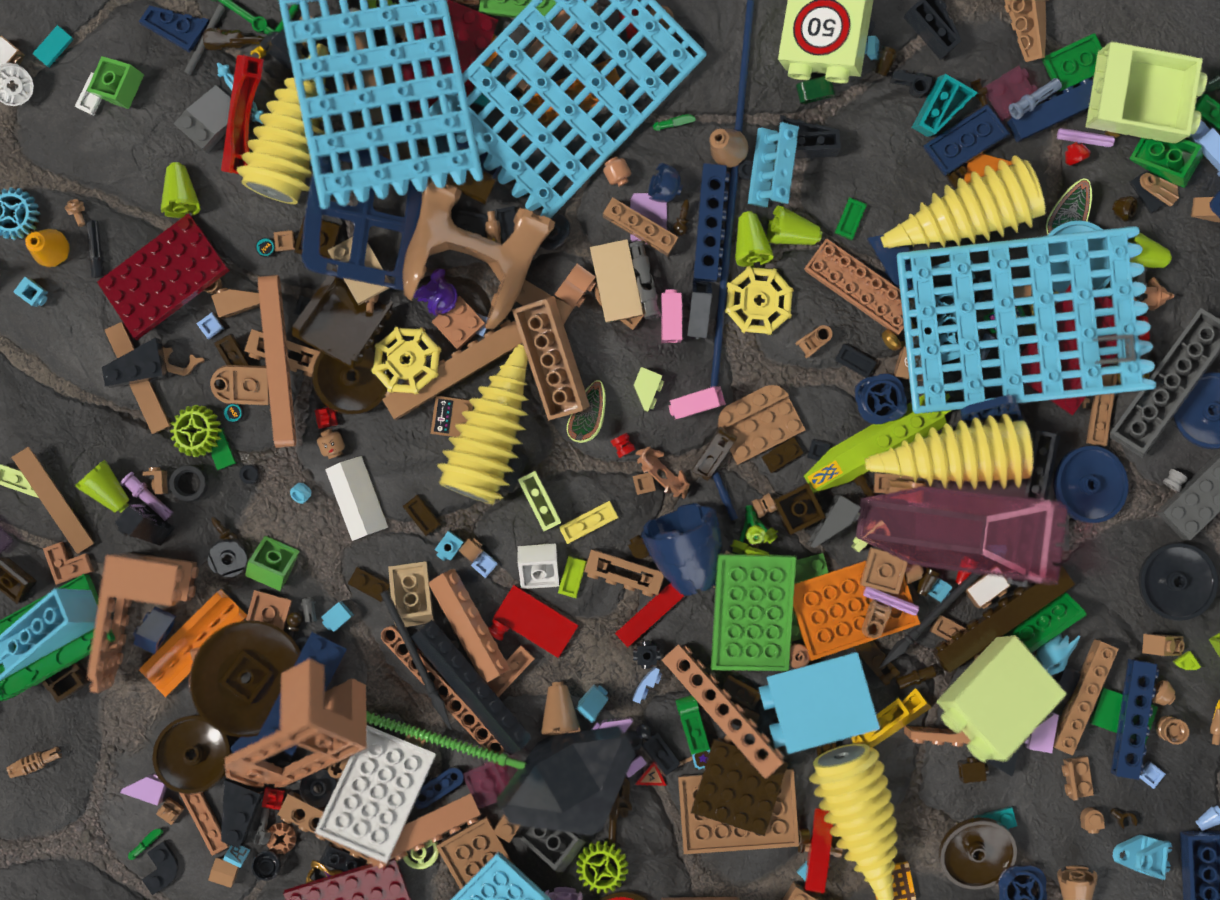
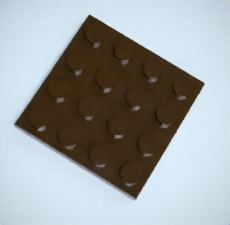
(735, 790)

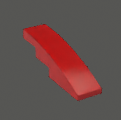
(818, 853)

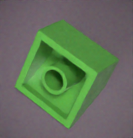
(115, 82)
(271, 563)

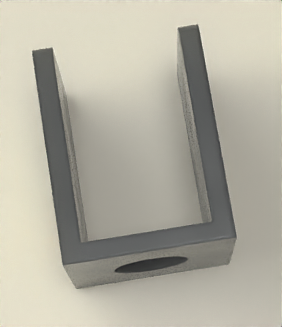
(1129, 348)

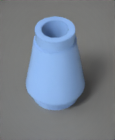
(1209, 818)

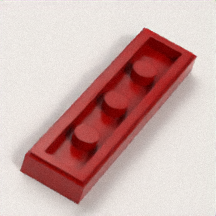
(648, 615)

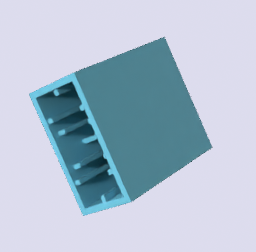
(819, 703)

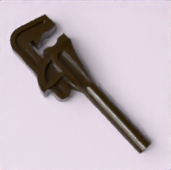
(621, 806)

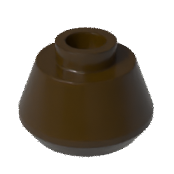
(1125, 208)

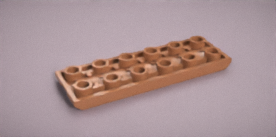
(858, 285)

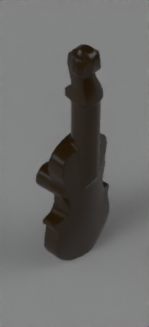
(217, 39)

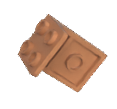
(936, 735)

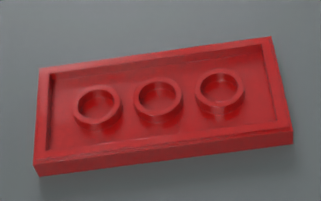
(536, 621)

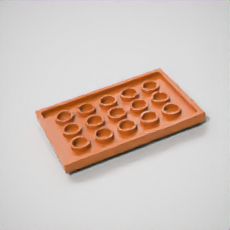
(834, 609)

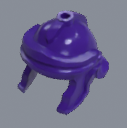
(438, 294)

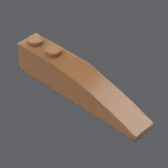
(1030, 25)

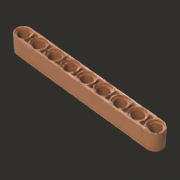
(277, 361)
(458, 714)

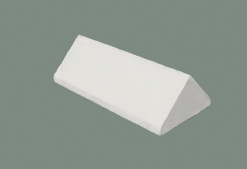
(356, 498)

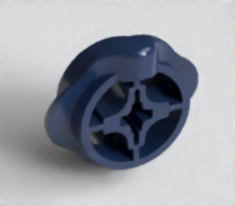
(898, 407)
(1035, 875)

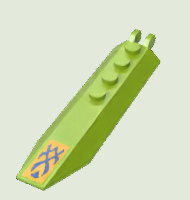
(847, 458)

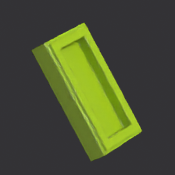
(572, 577)

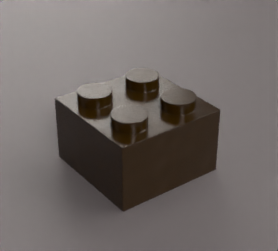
(798, 508)

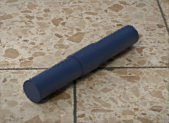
(724, 496)

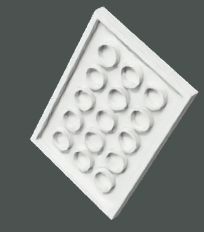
(376, 795)

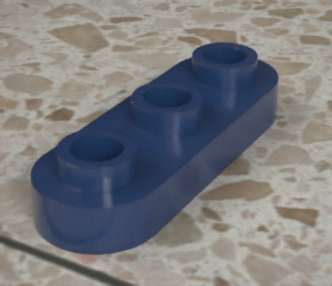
(445, 781)

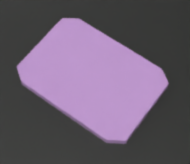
(650, 209)

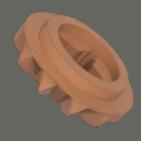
(289, 839)

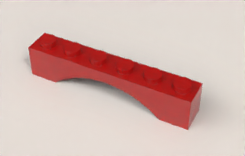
(245, 83)

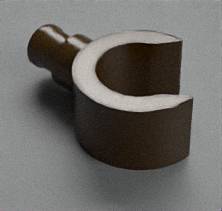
(976, 86)
(1121, 815)
(804, 839)

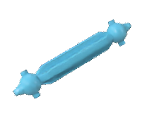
(223, 70)

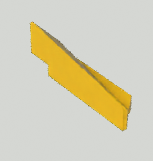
(894, 718)

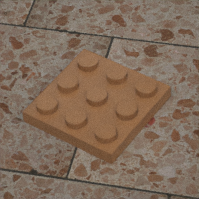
(470, 850)

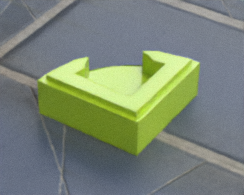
(1187, 662)

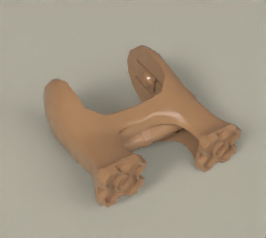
(508, 261)

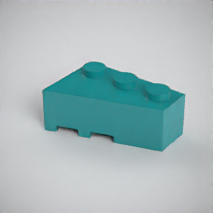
(942, 104)

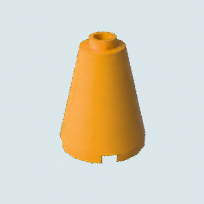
(48, 247)

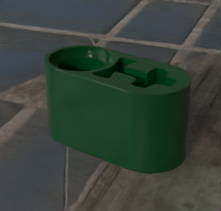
(815, 90)

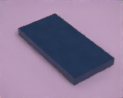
(966, 140)

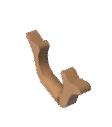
(178, 370)

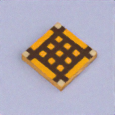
(902, 882)

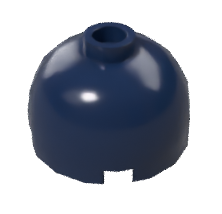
(665, 184)

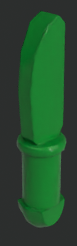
(676, 121)
(147, 841)

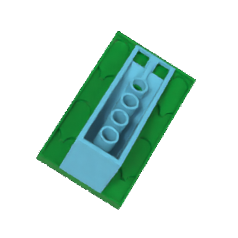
(47, 636)

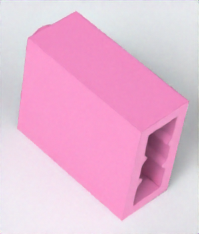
(671, 317)
(697, 402)

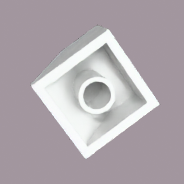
(538, 566)

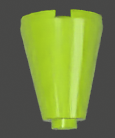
(178, 193)
(792, 229)
(752, 242)
(1152, 254)
(104, 488)

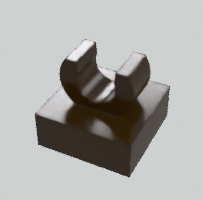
(953, 177)

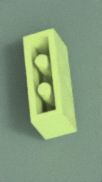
(539, 501)

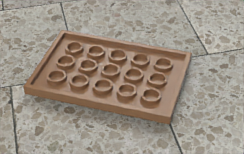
(710, 836)

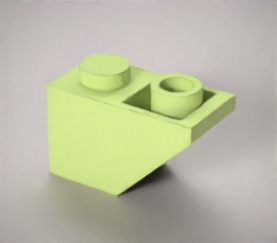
(646, 386)

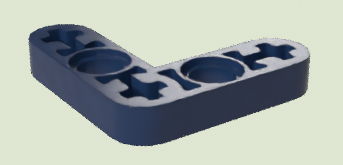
(1001, 405)

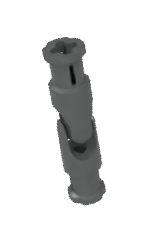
(642, 267)

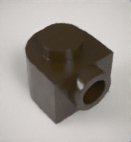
(638, 547)

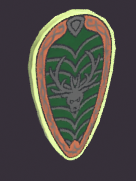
(1072, 205)
(587, 423)

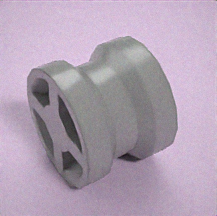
(1175, 480)

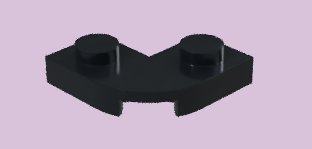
(166, 868)

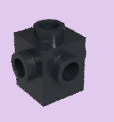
(646, 646)

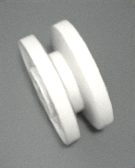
(21, 91)

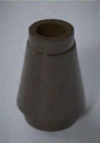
(885, 59)
(929, 579)

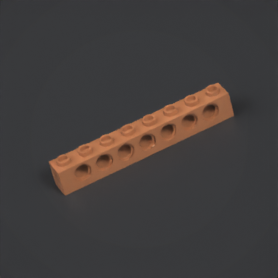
(764, 766)

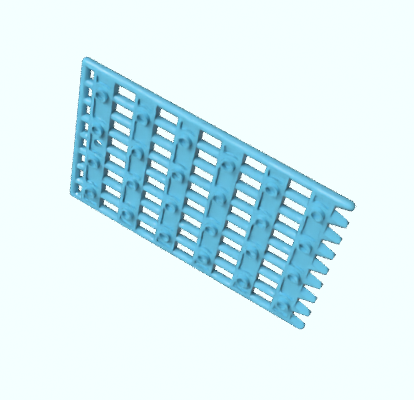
(582, 69)
(402, 92)
(1084, 314)

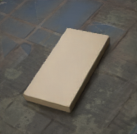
(616, 281)

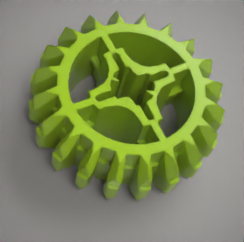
(193, 416)
(608, 870)

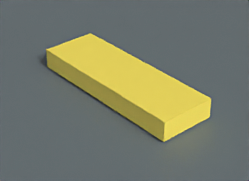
(588, 522)

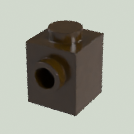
(972, 770)

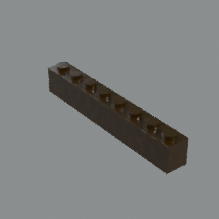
(474, 189)
(999, 621)

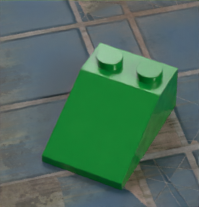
(1168, 160)

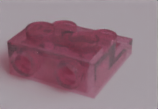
(1009, 90)
(486, 782)

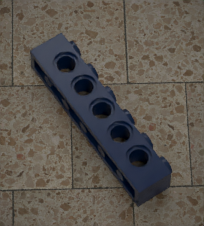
(710, 173)
(1128, 710)

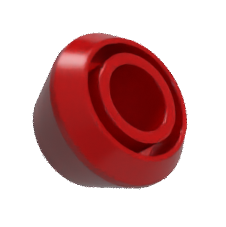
(1076, 153)

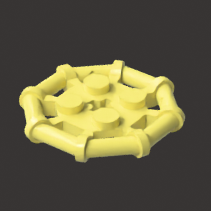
(767, 293)
(413, 368)

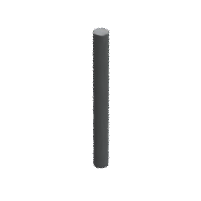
(200, 47)

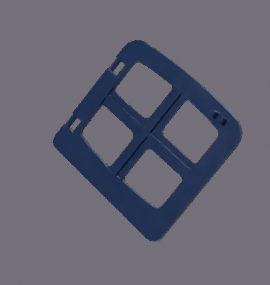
(363, 217)

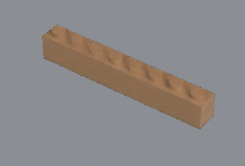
(457, 368)

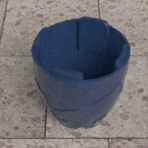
(685, 547)

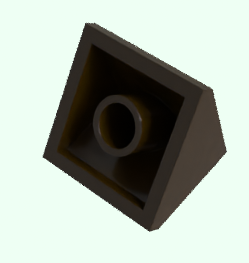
(14, 580)

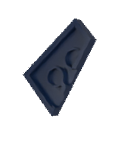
(175, 27)

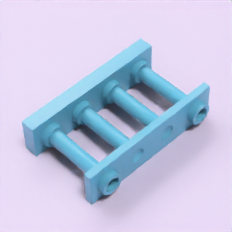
(763, 165)

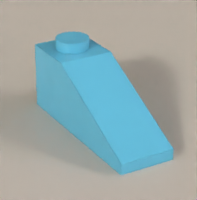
(593, 702)

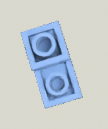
(650, 679)

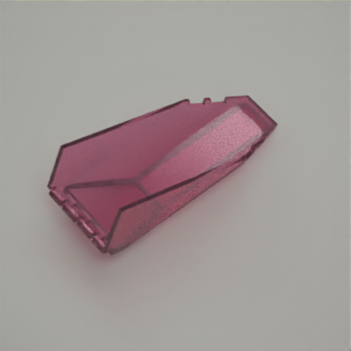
(967, 531)

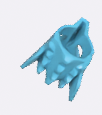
(1054, 652)

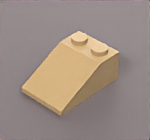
(360, 290)
(411, 593)

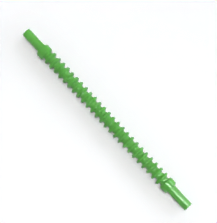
(502, 759)

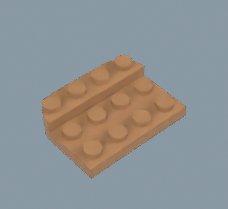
(760, 422)

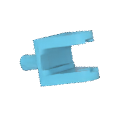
(1144, 855)

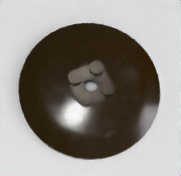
(217, 670)

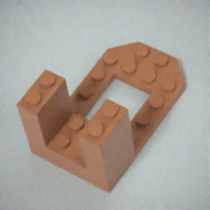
(131, 578)
(319, 721)

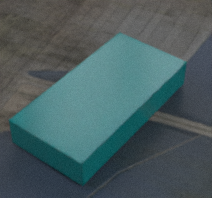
(53, 46)

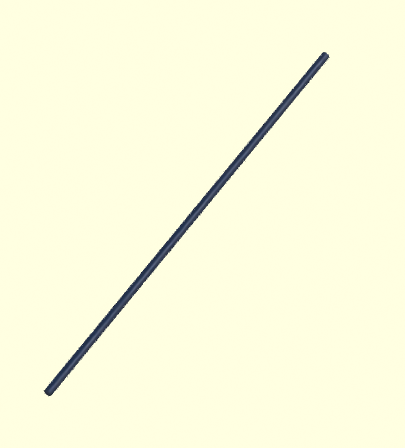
(732, 198)

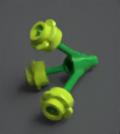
(755, 533)

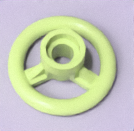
(420, 857)

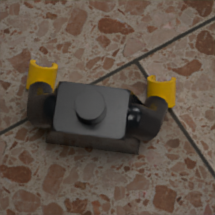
(277, 46)

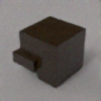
(67, 682)

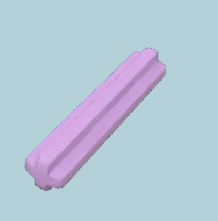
(1085, 137)
(891, 601)

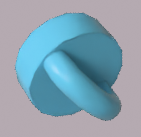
(300, 493)

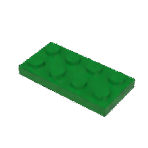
(1047, 622)

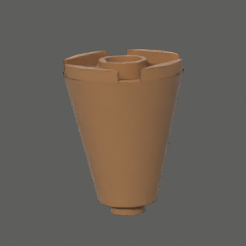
(728, 147)
(559, 711)
(1077, 883)

